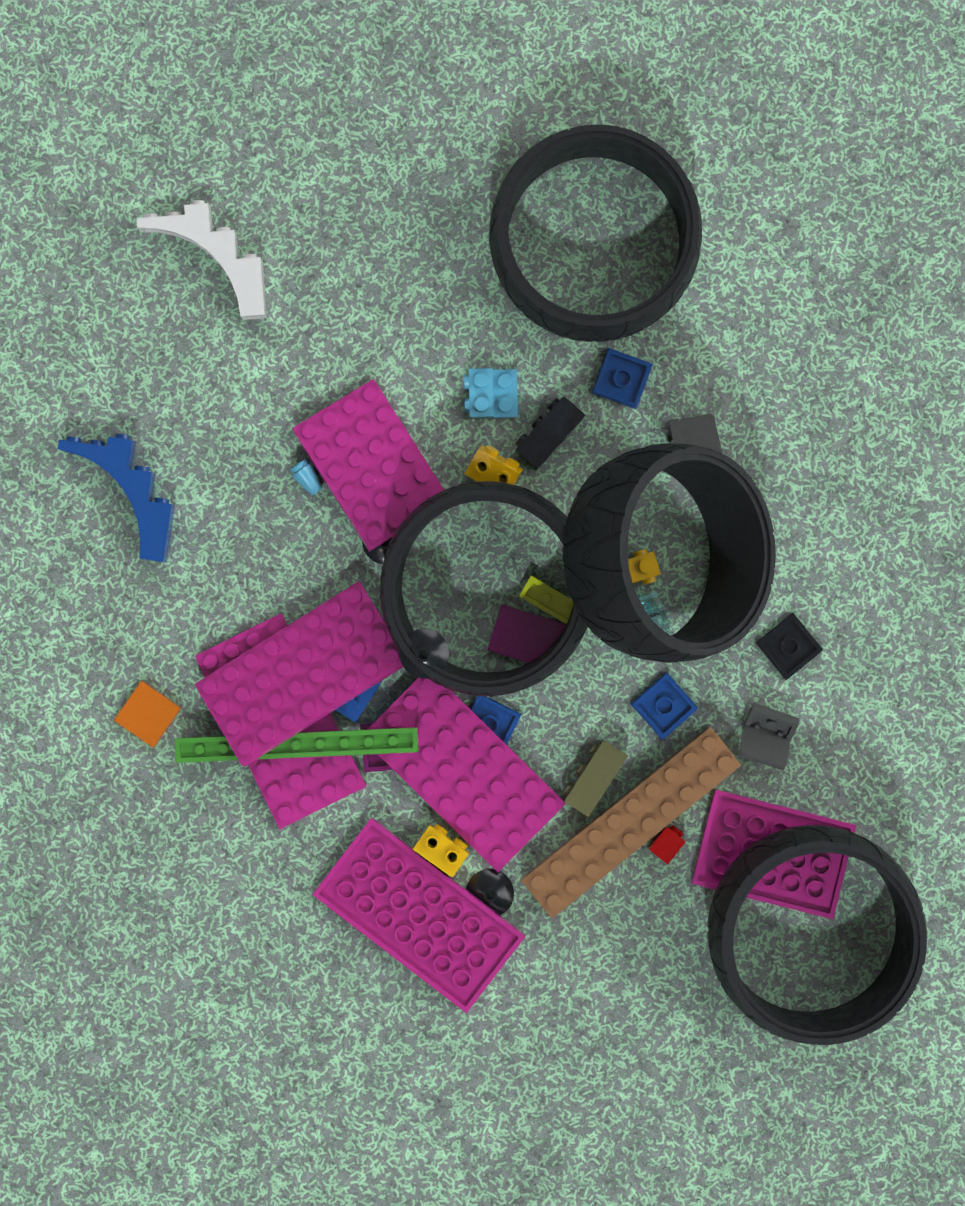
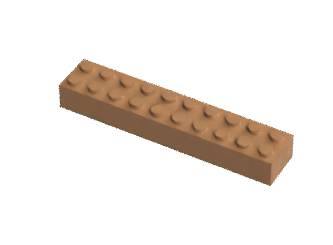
(630, 821)

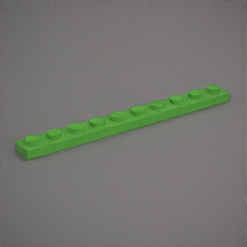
(306, 745)

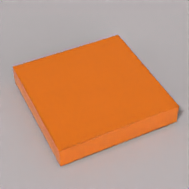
(147, 714)

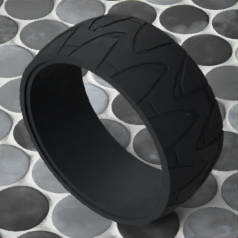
(613, 144)
(739, 550)
(393, 606)
(870, 1008)

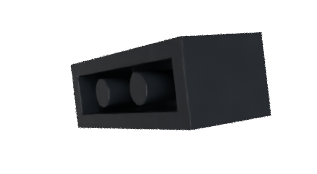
(549, 432)

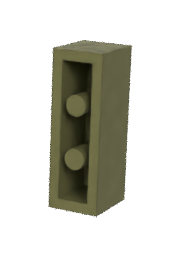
(594, 777)

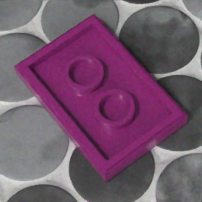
(523, 634)

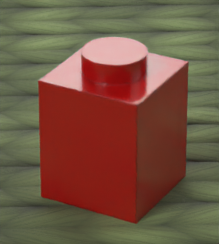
(667, 843)

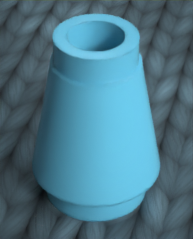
(306, 477)

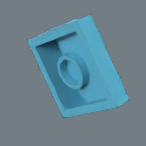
(491, 393)

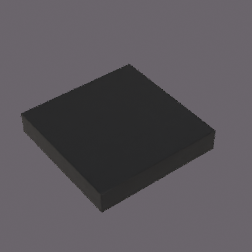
(789, 646)

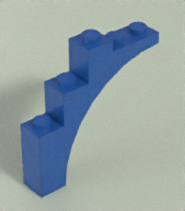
(117, 459)

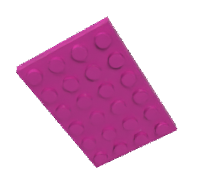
(368, 462)
(802, 884)

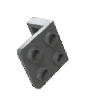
(694, 431)
(767, 736)

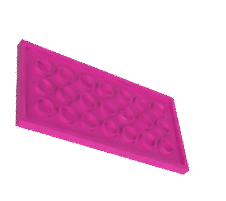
(300, 674)
(468, 773)
(289, 785)
(419, 915)

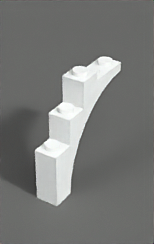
(196, 227)

